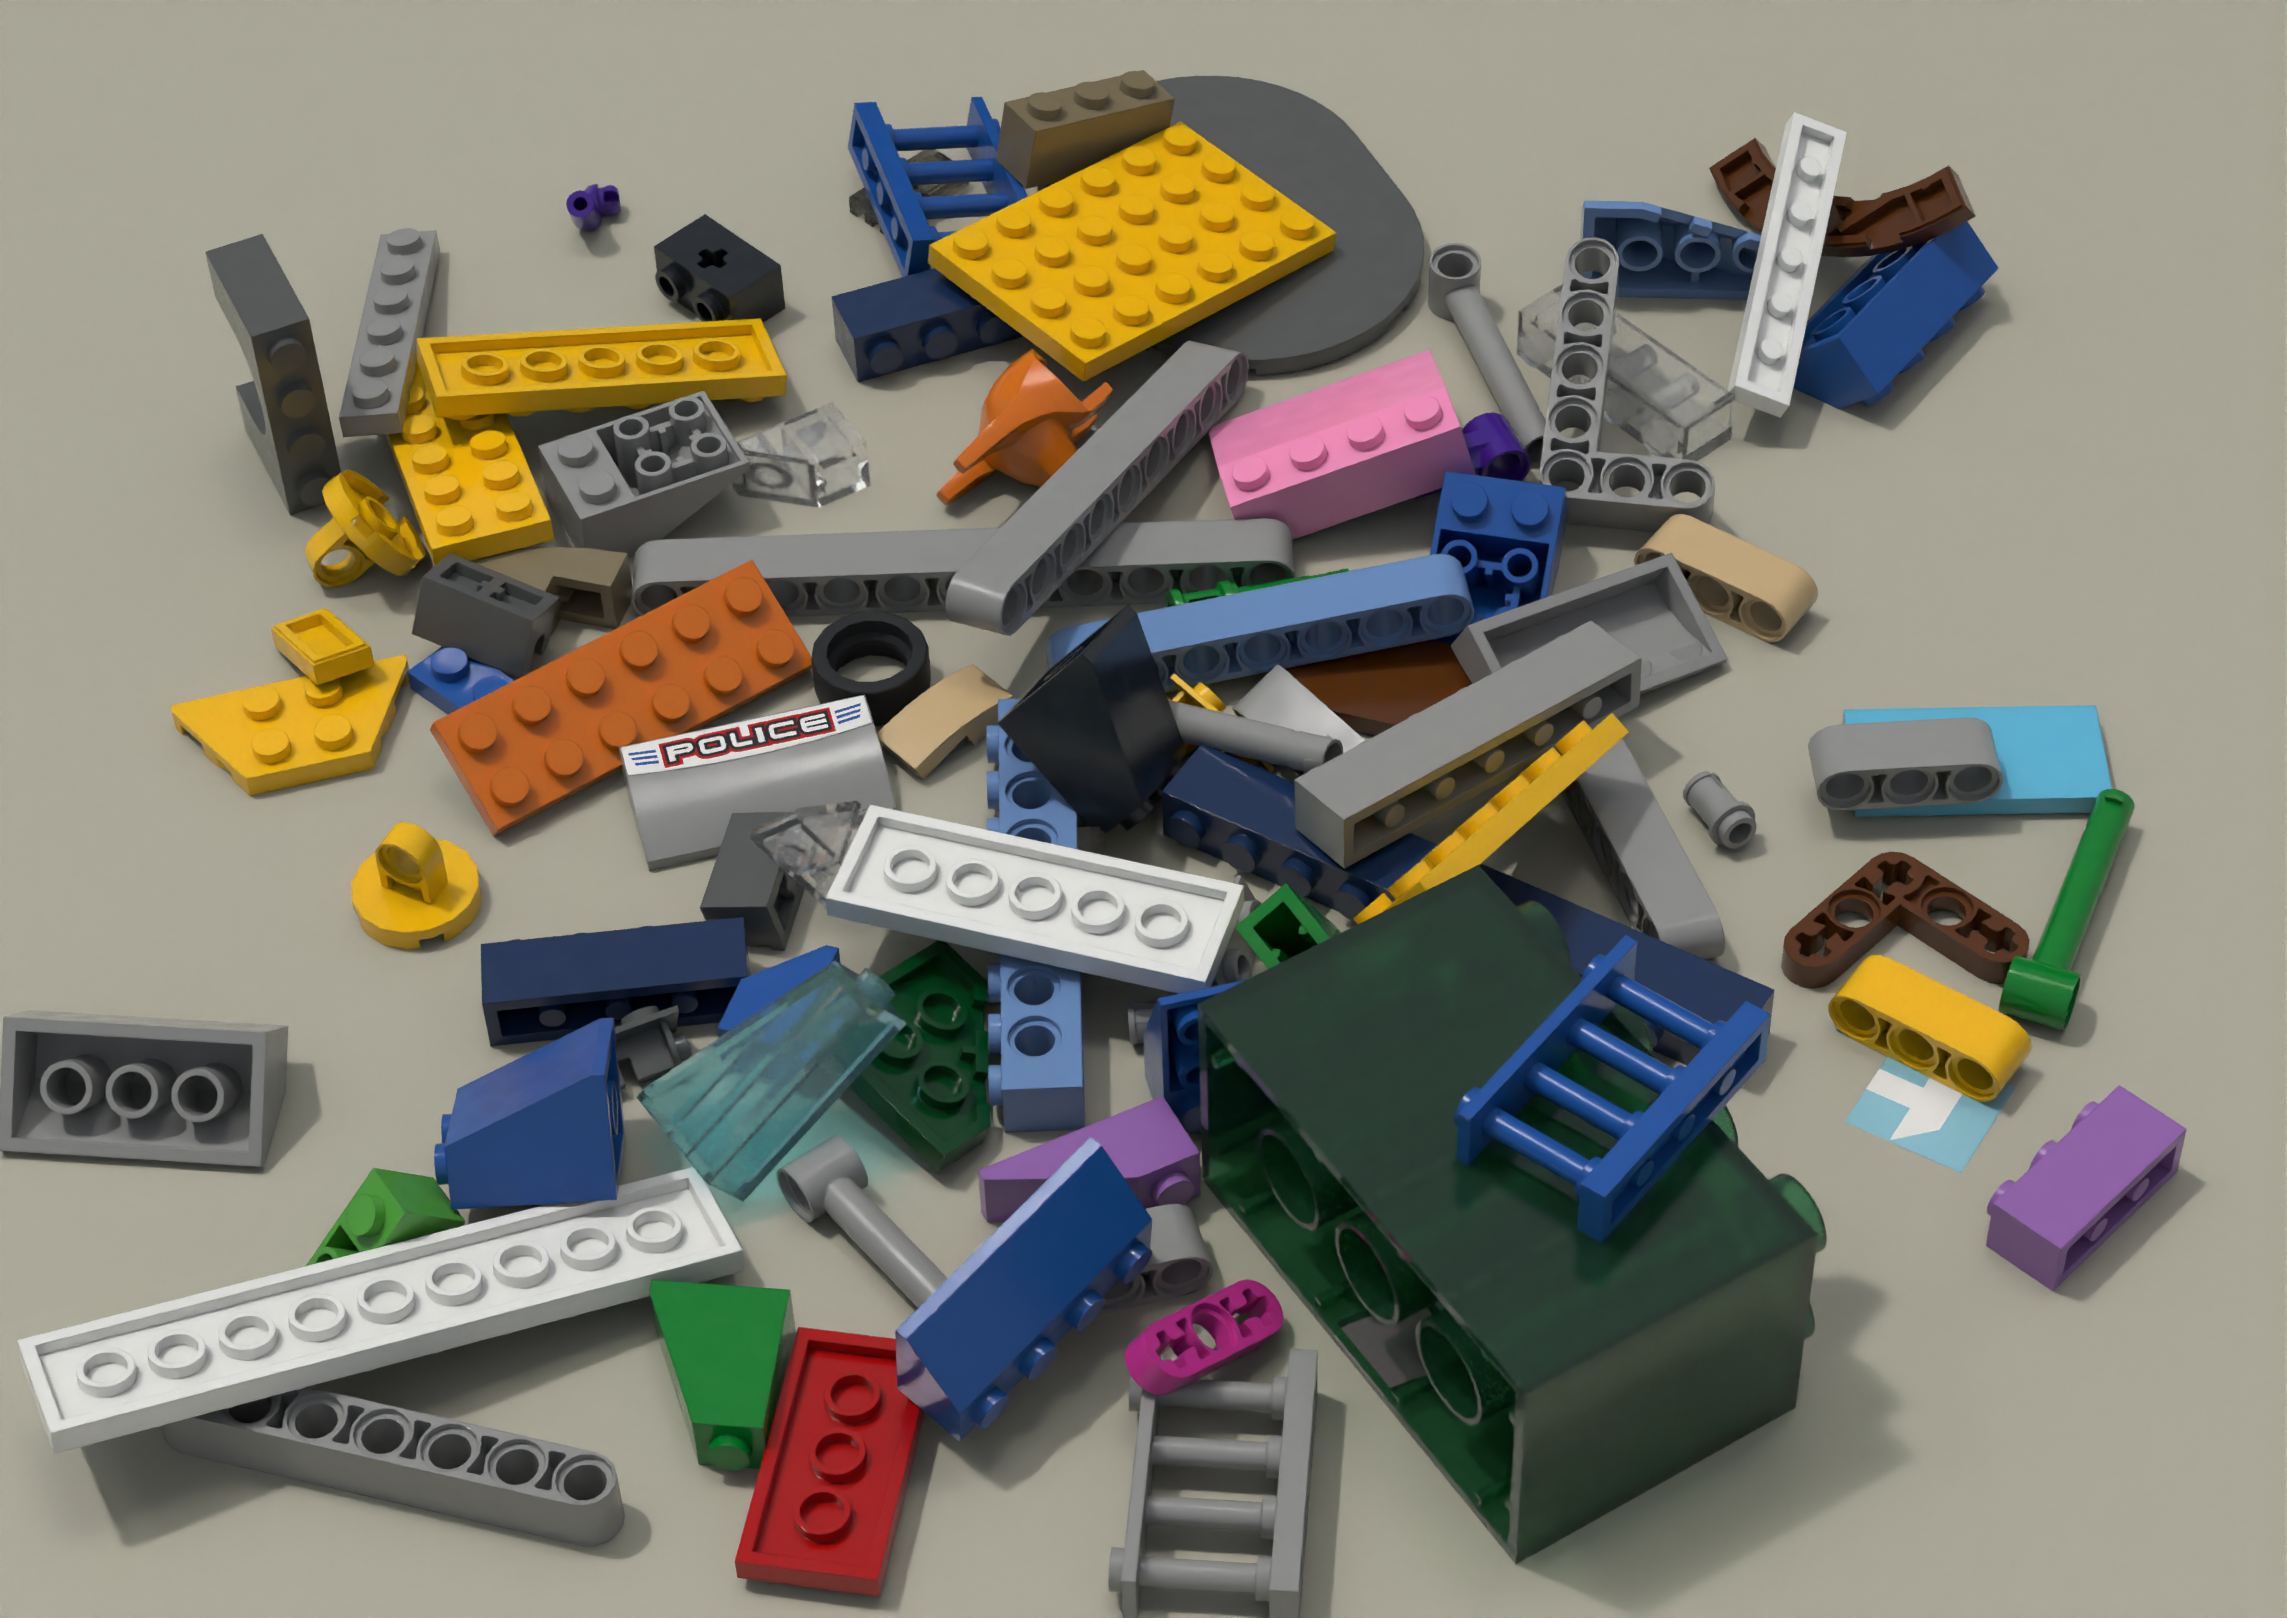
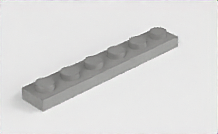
(388, 332)

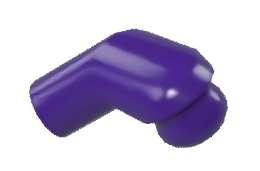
(590, 205)

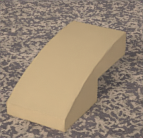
(941, 718)

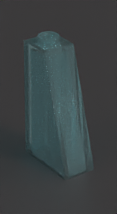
(773, 1076)

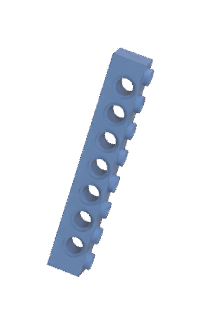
(1039, 1002)

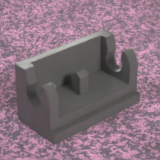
(484, 614)
(752, 885)

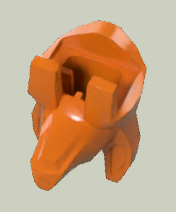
(1025, 428)

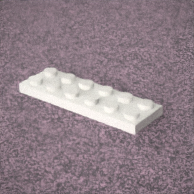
(1036, 901)

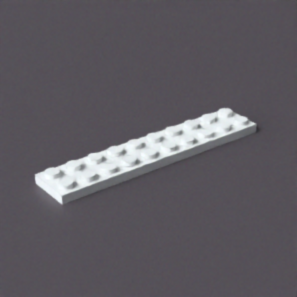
(373, 1309)

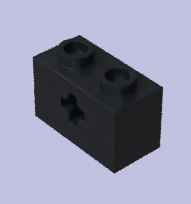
(718, 274)

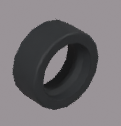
(872, 635)

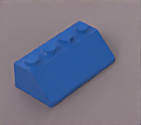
(1888, 315)
(1023, 1293)

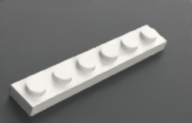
(1786, 265)

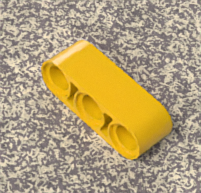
(1930, 1028)

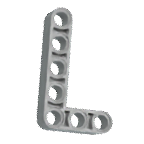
(1583, 408)

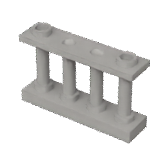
(1277, 1517)

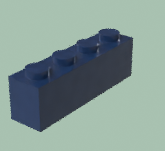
(912, 324)
(567, 981)

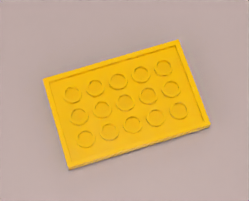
(1131, 250)

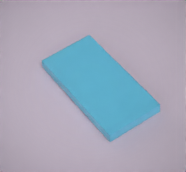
(2046, 755)

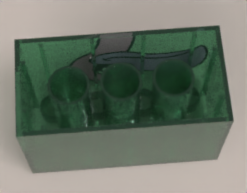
(1465, 1296)

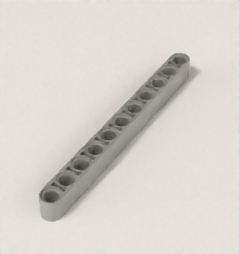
(916, 567)

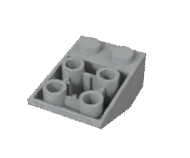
(640, 473)

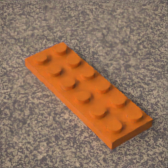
(631, 686)

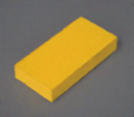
(322, 646)

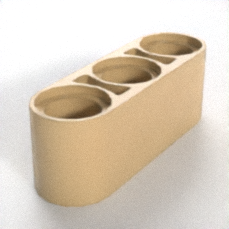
(1734, 577)

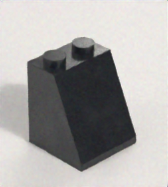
(1101, 726)

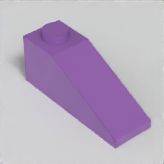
(1142, 1142)

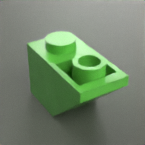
(388, 1211)

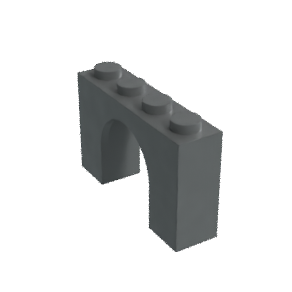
(286, 401)

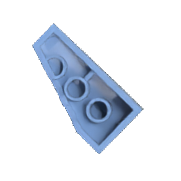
(1671, 251)

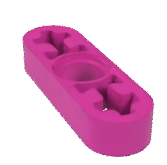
(1193, 1356)

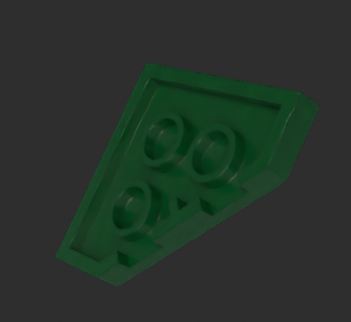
(937, 1065)

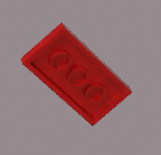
(832, 1467)

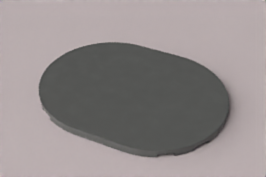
(1328, 171)

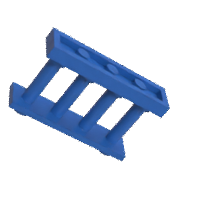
(890, 178)
(1647, 1140)

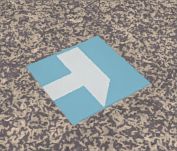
(1925, 1115)

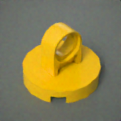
(363, 529)
(415, 889)

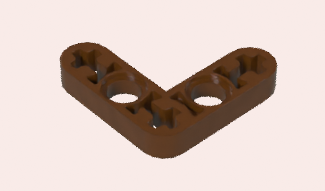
(1902, 907)

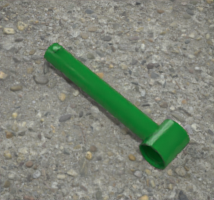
(2044, 986)

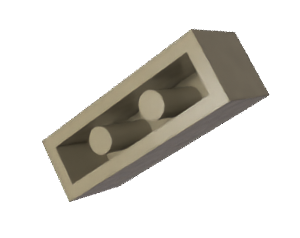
(1079, 125)

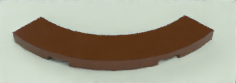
(1854, 227)

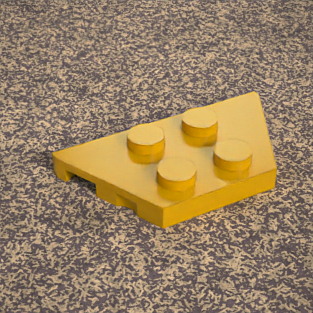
(297, 729)

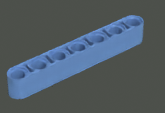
(1298, 621)

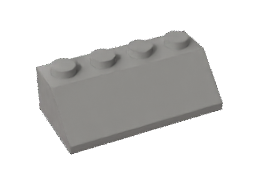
(141, 1087)

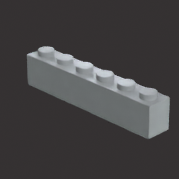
(1464, 743)

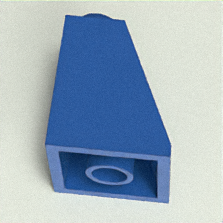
(538, 1127)

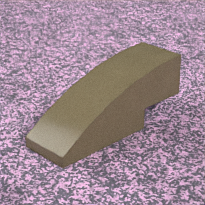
(590, 582)

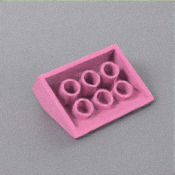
(1343, 448)

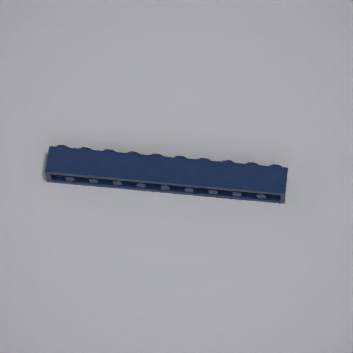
(1250, 823)

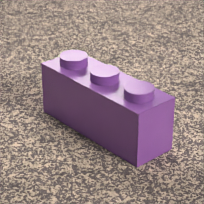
(2084, 1186)

